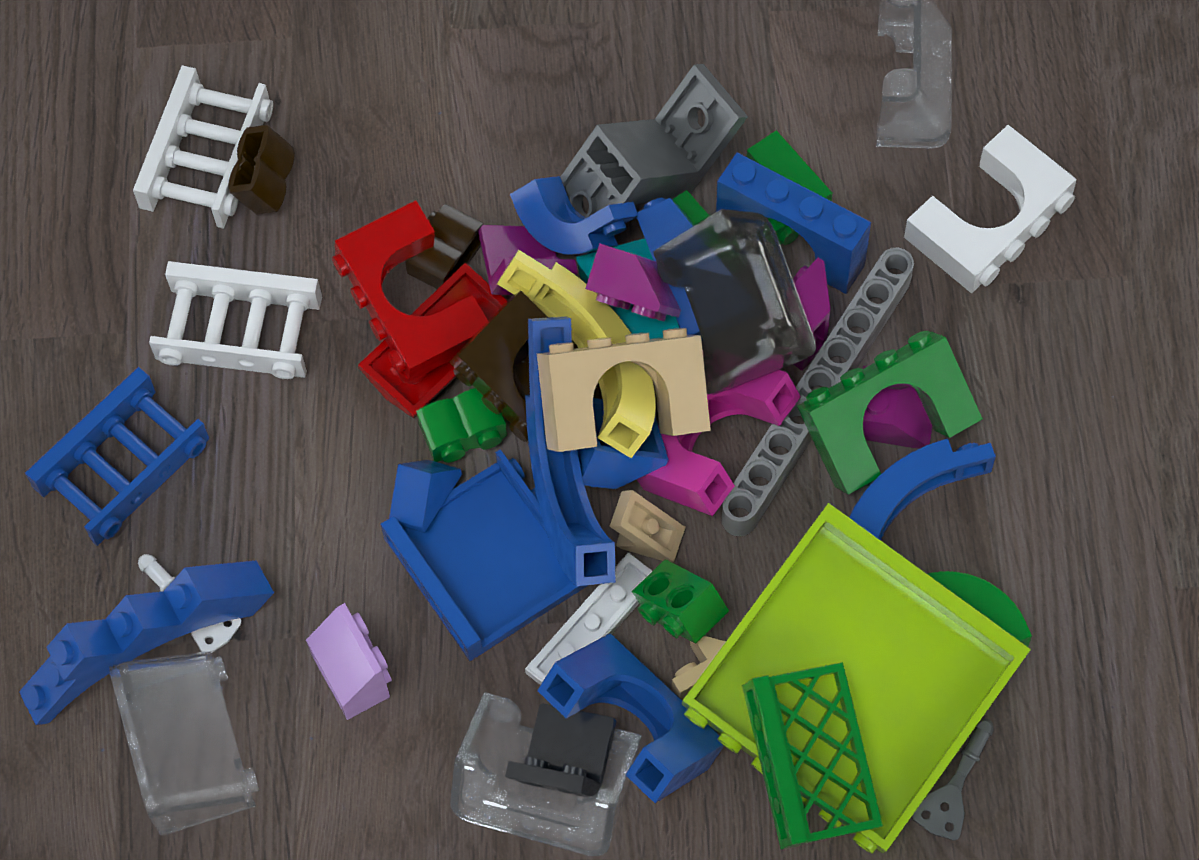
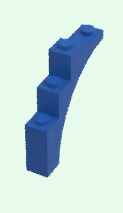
(138, 624)

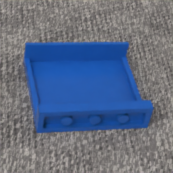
(484, 558)

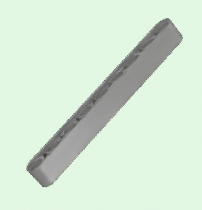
(822, 373)

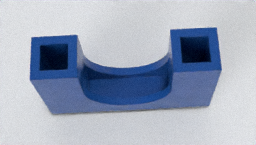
(830, 230)
(614, 676)

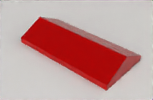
(422, 390)

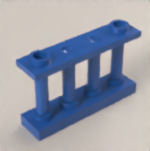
(107, 421)

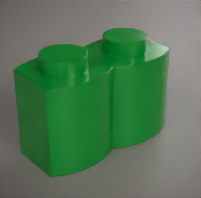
(460, 425)

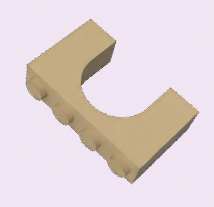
(571, 375)

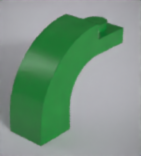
(987, 600)

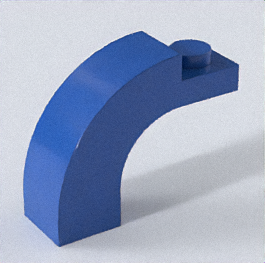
(559, 227)

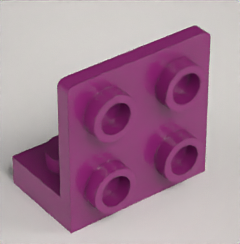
(501, 244)

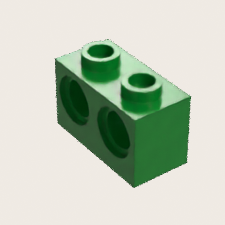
(679, 601)

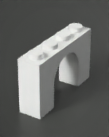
(976, 253)

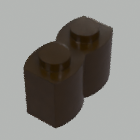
(261, 169)
(454, 245)

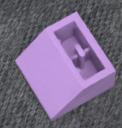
(349, 662)

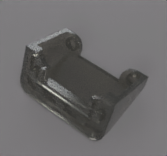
(738, 297)

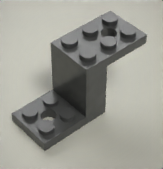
(655, 155)

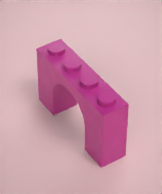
(701, 480)

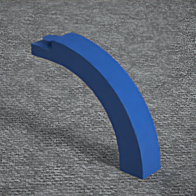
(916, 475)

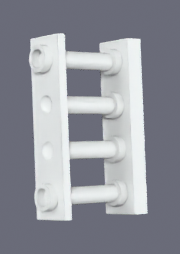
(176, 123)
(230, 285)

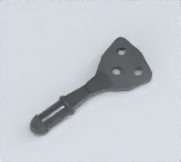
(952, 791)

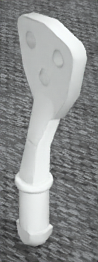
(219, 633)

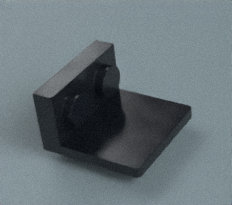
(566, 752)

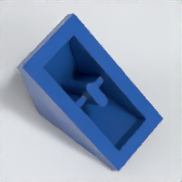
(421, 491)

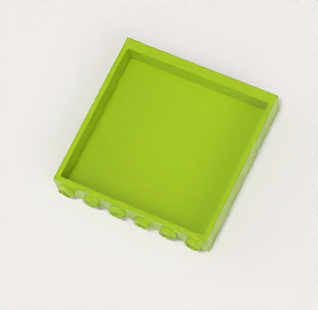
(912, 657)

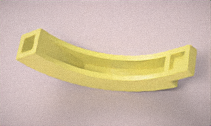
(624, 387)

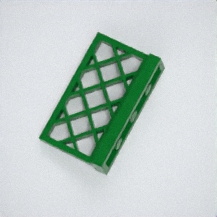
(777, 762)

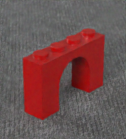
(367, 256)

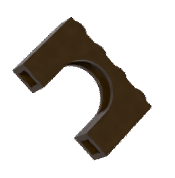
(490, 357)

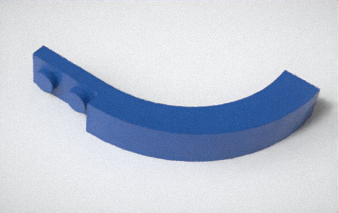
(570, 523)

